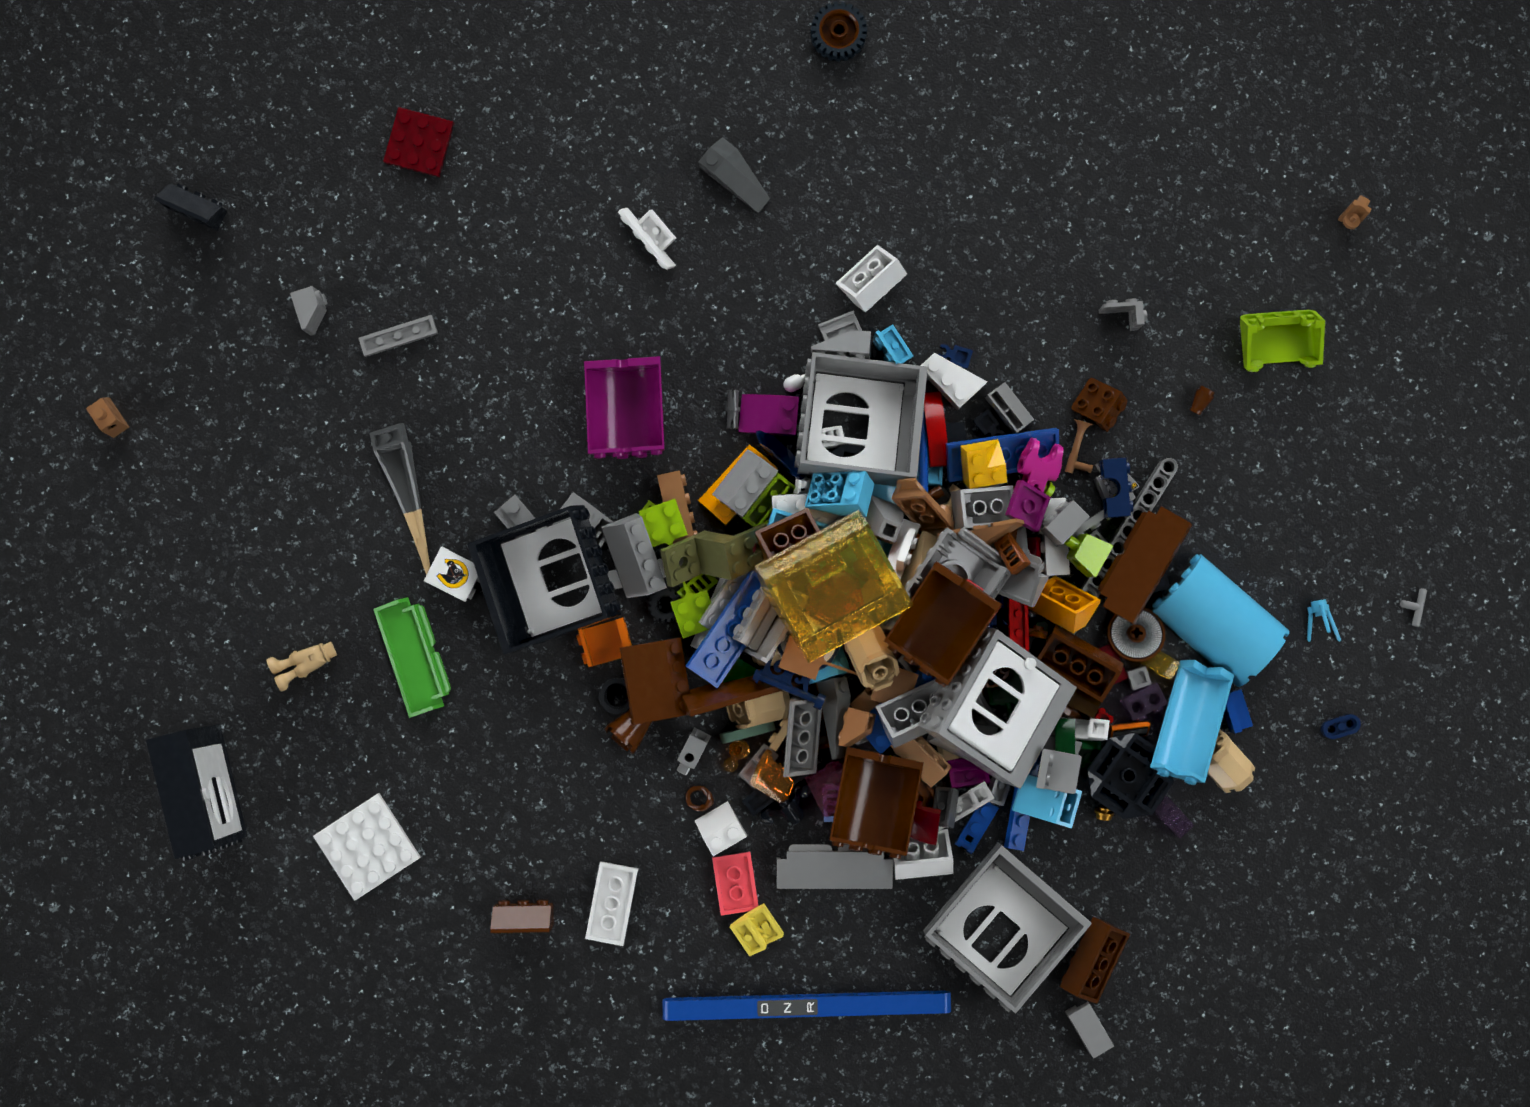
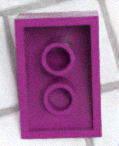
(769, 414)

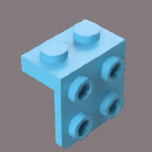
(892, 345)

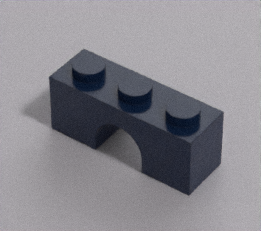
(1117, 471)

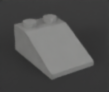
(980, 506)

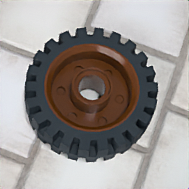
(844, 18)

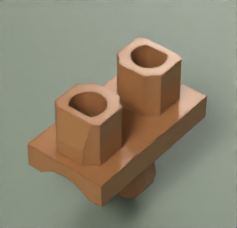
(1355, 213)

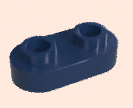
(1339, 726)

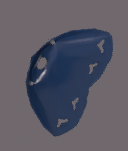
(775, 448)

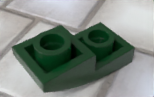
(1065, 735)

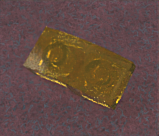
(1162, 665)

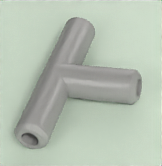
(1418, 607)

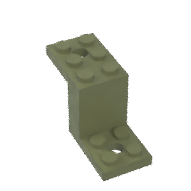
(712, 555)

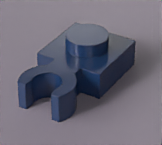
(958, 356)

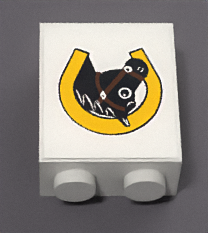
(453, 574)

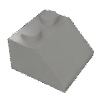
(309, 308)

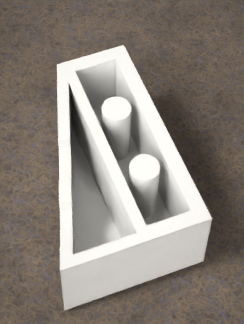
(952, 381)

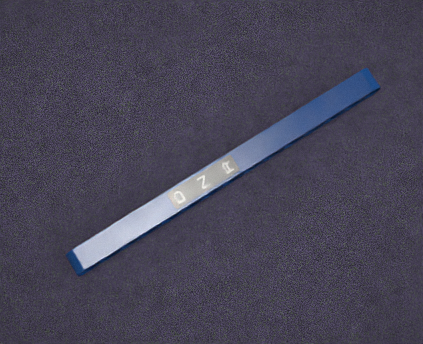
(806, 1005)

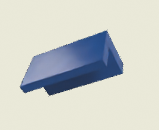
(1237, 712)

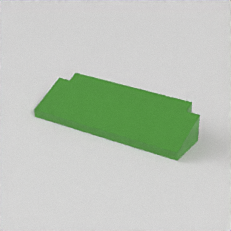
(413, 656)

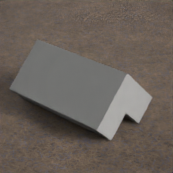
(1009, 408)
(1089, 1029)

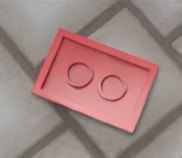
(735, 883)

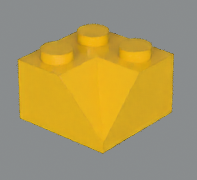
(983, 464)

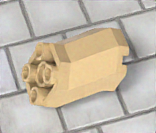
(872, 659)
(760, 710)
(1229, 765)

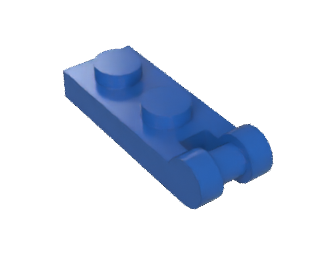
(976, 826)

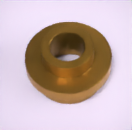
(1103, 813)

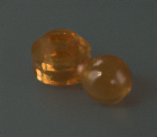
(731, 763)

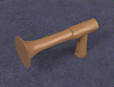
(1072, 460)

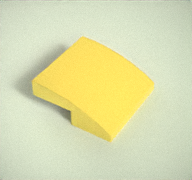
(756, 929)

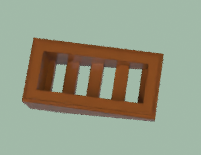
(1023, 560)

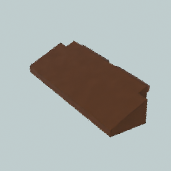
(1143, 563)
(728, 693)

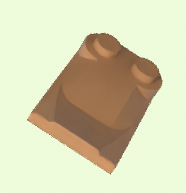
(921, 507)

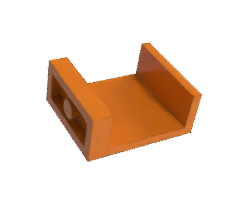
(603, 642)

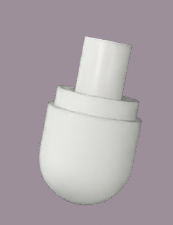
(794, 382)

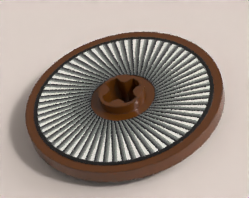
(1140, 648)

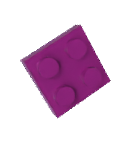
(1028, 505)

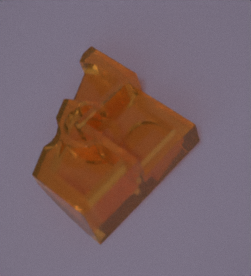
(770, 780)

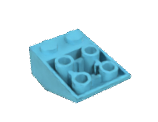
(840, 492)
(1046, 804)

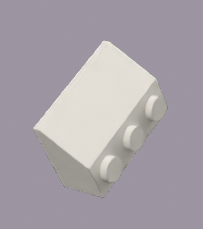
(871, 278)
(925, 859)

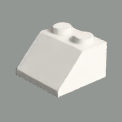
(720, 828)

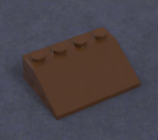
(655, 680)

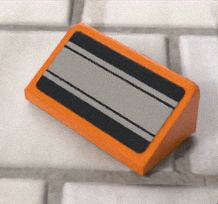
(1140, 728)

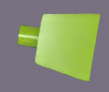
(1088, 553)

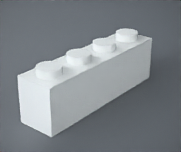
(1054, 556)

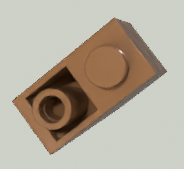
(856, 726)

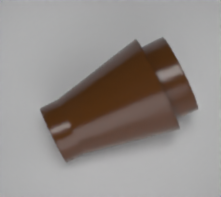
(1202, 399)

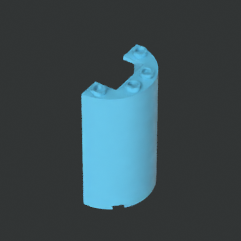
(1221, 621)

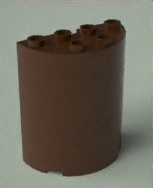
(942, 624)
(876, 803)

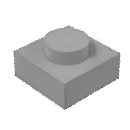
(1138, 678)

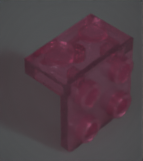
(825, 786)

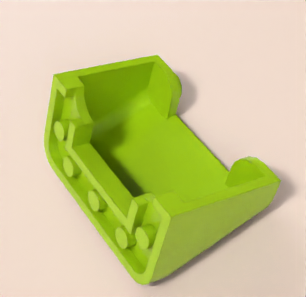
(1282, 338)

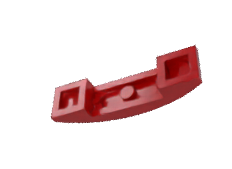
(935, 429)

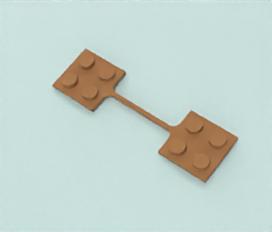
(795, 662)

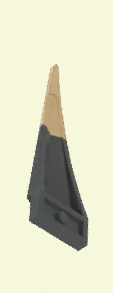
(397, 462)

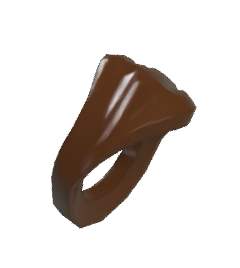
(703, 807)

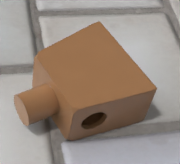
(105, 415)

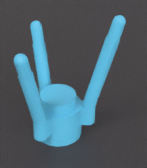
(1322, 609)

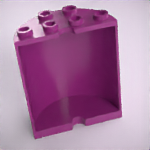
(624, 407)

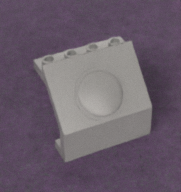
(962, 560)

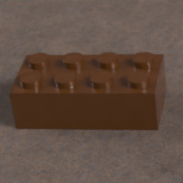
(1080, 663)

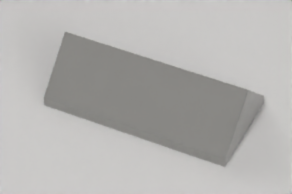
(802, 738)

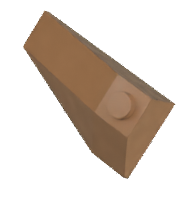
(995, 532)

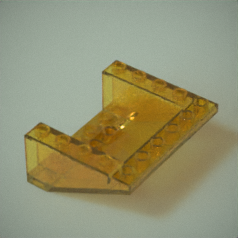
(832, 586)

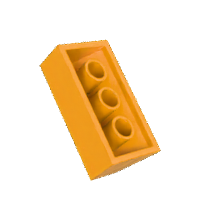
(715, 506)

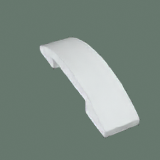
(1089, 729)
(972, 800)

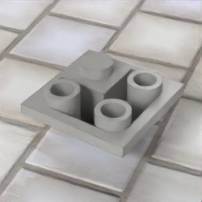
(884, 519)

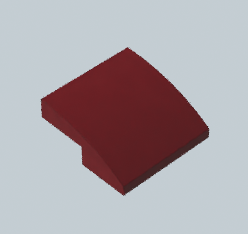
(925, 824)

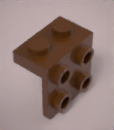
(1100, 403)

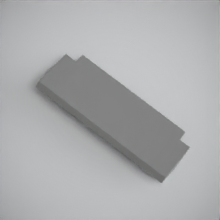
(1026, 585)
(821, 868)

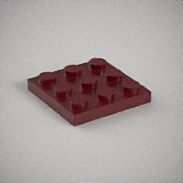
(418, 142)

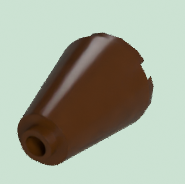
(626, 734)

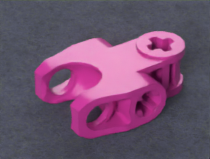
(1037, 469)

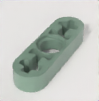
(738, 734)

